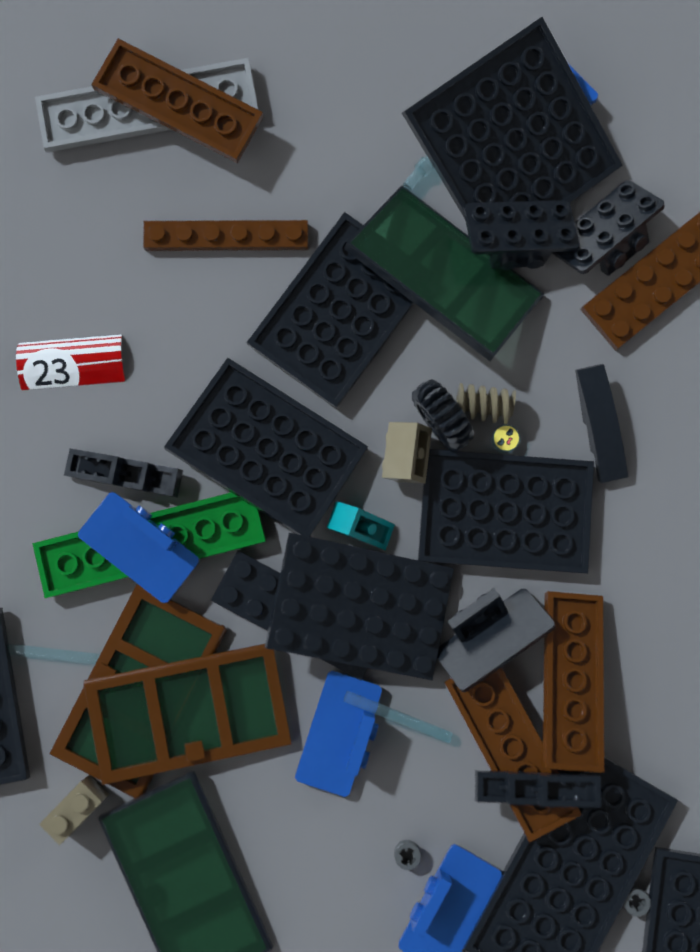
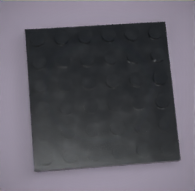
(514, 127)

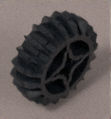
(443, 415)

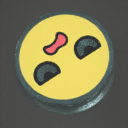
(505, 438)

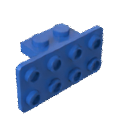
(139, 546)
(338, 736)
(450, 903)

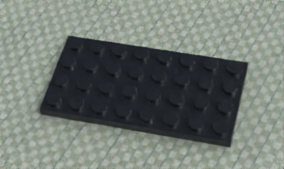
(575, 879)

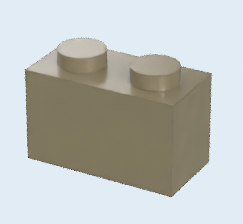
(406, 452)
(74, 809)

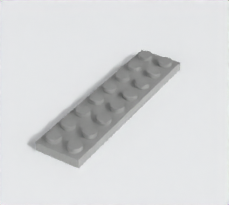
(89, 117)

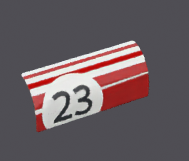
(69, 362)

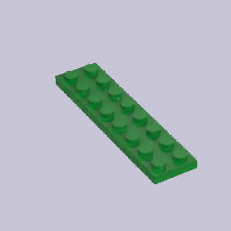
(201, 526)

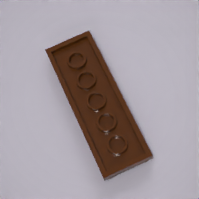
(177, 100)
(648, 286)
(574, 683)
(509, 744)

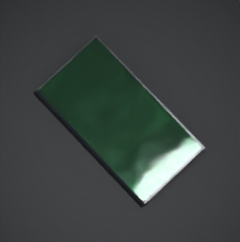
(438, 272)
(183, 872)

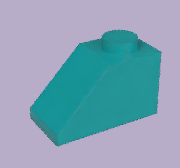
(360, 525)

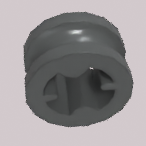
(415, 852)
(644, 906)

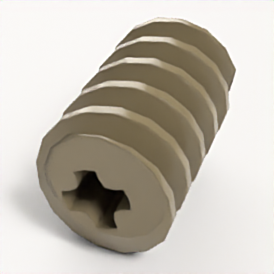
(486, 403)

